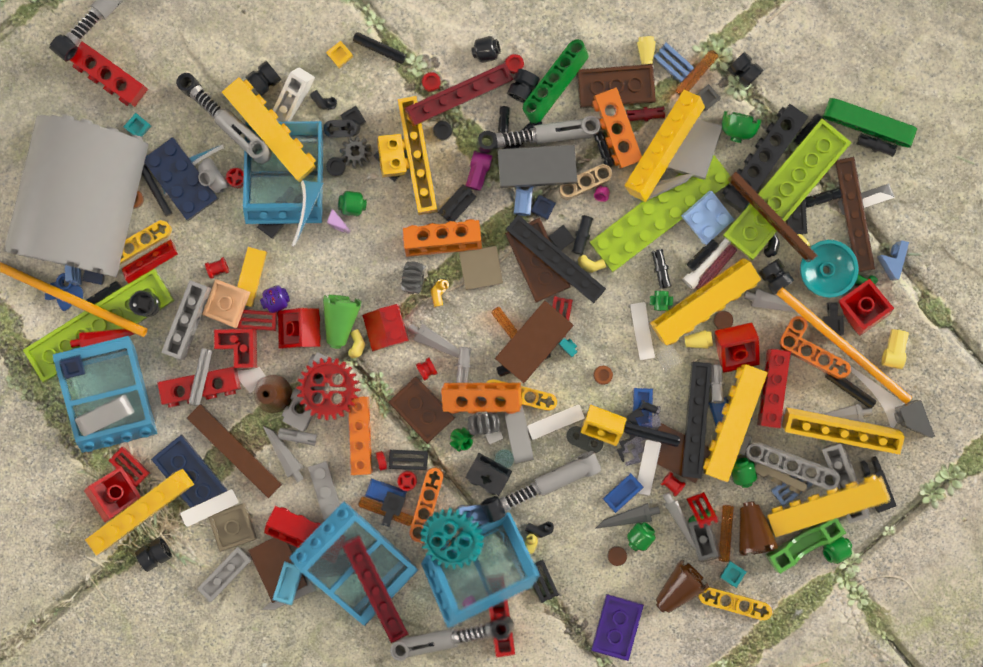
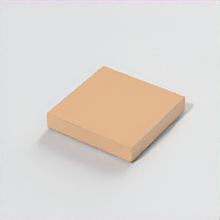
(226, 303)

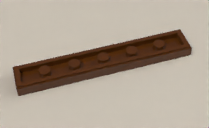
(854, 213)
(772, 217)
(234, 451)

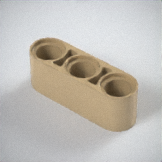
(595, 181)

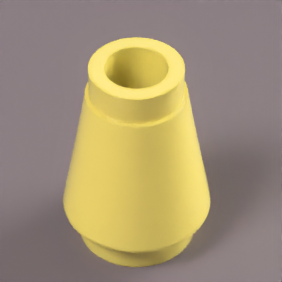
(646, 49)
(699, 340)

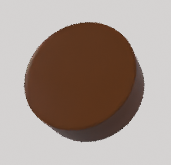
(723, 320)
(617, 556)

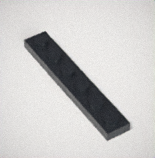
(555, 259)
(696, 420)

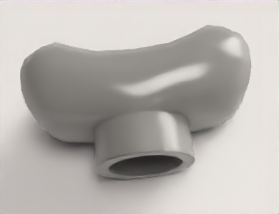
(211, 177)

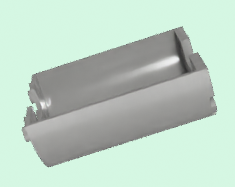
(76, 194)

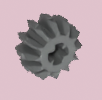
(357, 144)
(413, 277)
(483, 423)

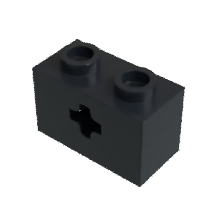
(498, 474)

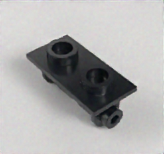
(457, 204)

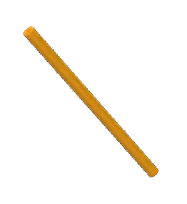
(73, 300)
(844, 345)

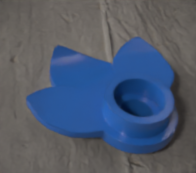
(72, 289)

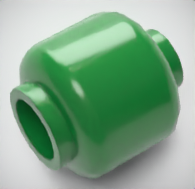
(351, 203)
(744, 473)
(641, 536)
(837, 550)

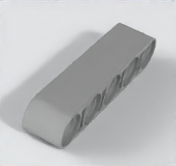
(803, 465)

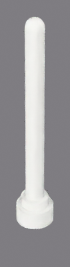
(692, 279)

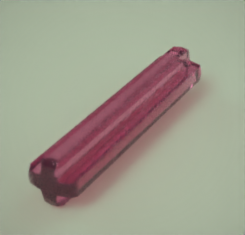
(717, 266)

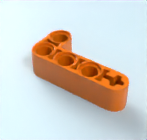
(816, 351)
(425, 503)

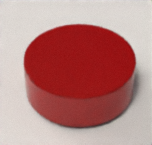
(514, 62)
(431, 82)
(381, 461)

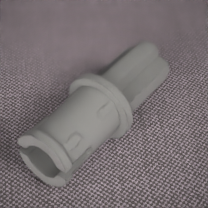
(463, 364)
(717, 384)
(297, 436)

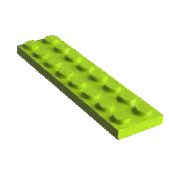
(788, 187)
(655, 217)
(41, 352)

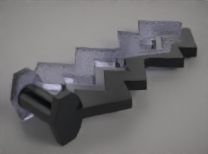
(654, 422)

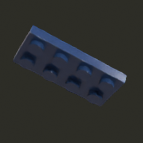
(180, 179)
(182, 455)

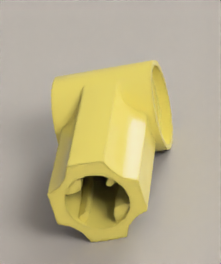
(894, 353)

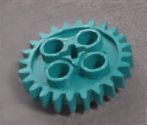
(437, 527)

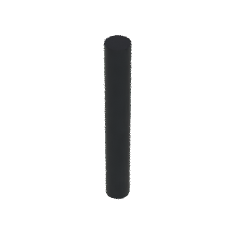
(156, 192)

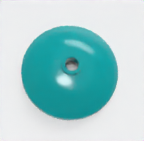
(841, 265)

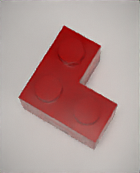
(242, 341)

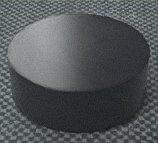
(442, 130)
(335, 166)

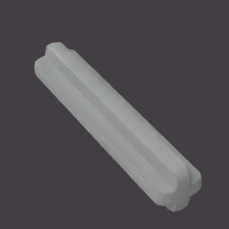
(200, 377)

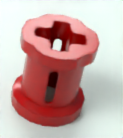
(217, 267)
(673, 483)

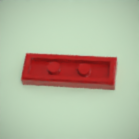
(149, 261)

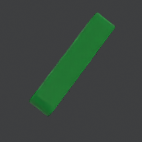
(553, 89)
(870, 122)

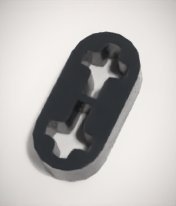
(341, 124)

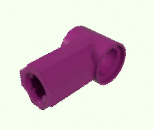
(479, 166)

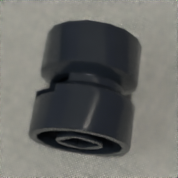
(745, 69)
(263, 78)
(523, 86)
(776, 283)
(144, 304)
(150, 555)

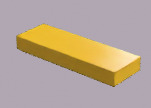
(252, 272)

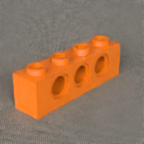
(613, 99)
(436, 245)
(490, 391)
(360, 437)

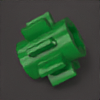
(661, 300)
(461, 439)

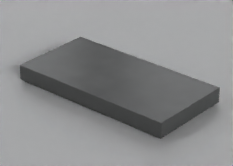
(537, 166)

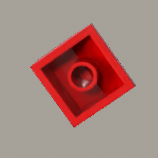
(865, 307)
(385, 327)
(299, 328)
(737, 347)
(112, 494)

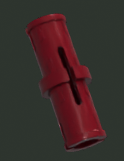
(646, 114)

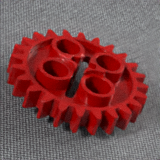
(327, 406)

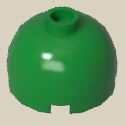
(739, 126)

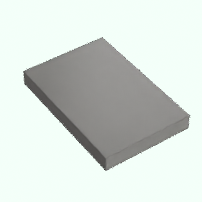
(697, 150)

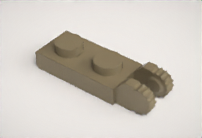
(778, 477)

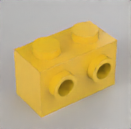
(391, 155)
(603, 425)

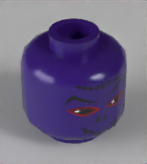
(275, 299)

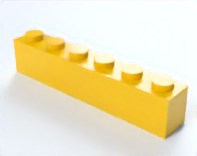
(269, 130)
(664, 145)
(418, 160)
(705, 301)
(734, 422)
(843, 430)
(828, 506)
(139, 512)

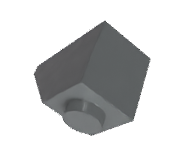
(914, 418)
(704, 542)

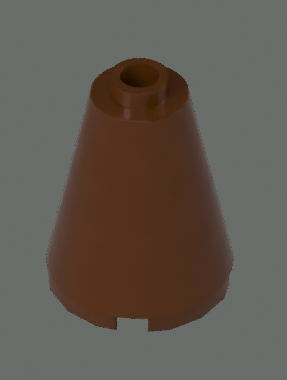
(279, 391)
(754, 531)
(681, 587)

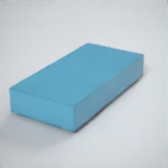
(287, 584)

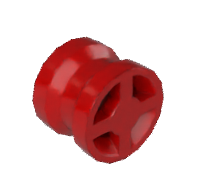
(233, 176)
(426, 369)
(405, 483)

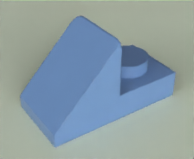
(894, 264)
(475, 511)

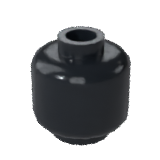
(486, 49)

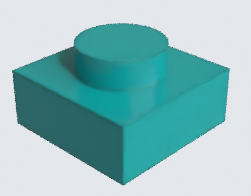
(137, 125)
(568, 346)
(732, 574)

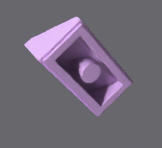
(336, 222)

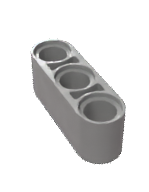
(104, 415)
(519, 436)

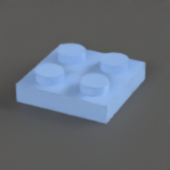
(707, 217)

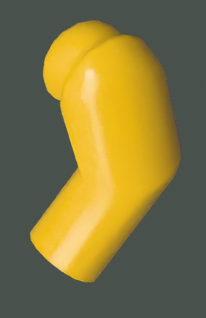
(437, 290)

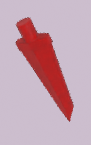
(91, 338)

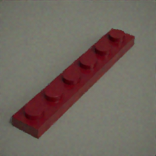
(458, 94)
(374, 588)

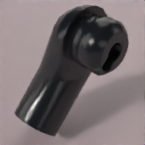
(323, 103)
(773, 247)
(540, 531)

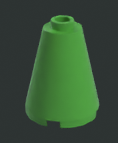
(339, 318)

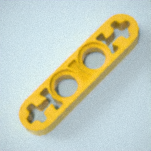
(139, 246)
(524, 390)
(734, 604)

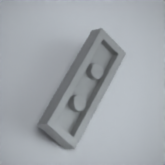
(324, 488)
(224, 574)

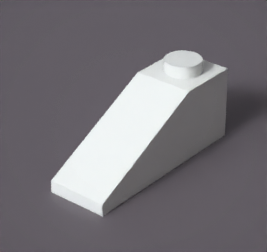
(292, 94)

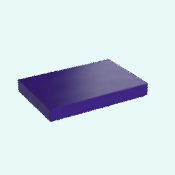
(617, 627)

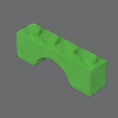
(794, 549)

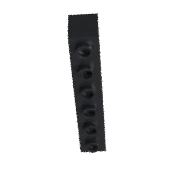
(795, 120)

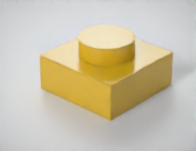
(339, 54)

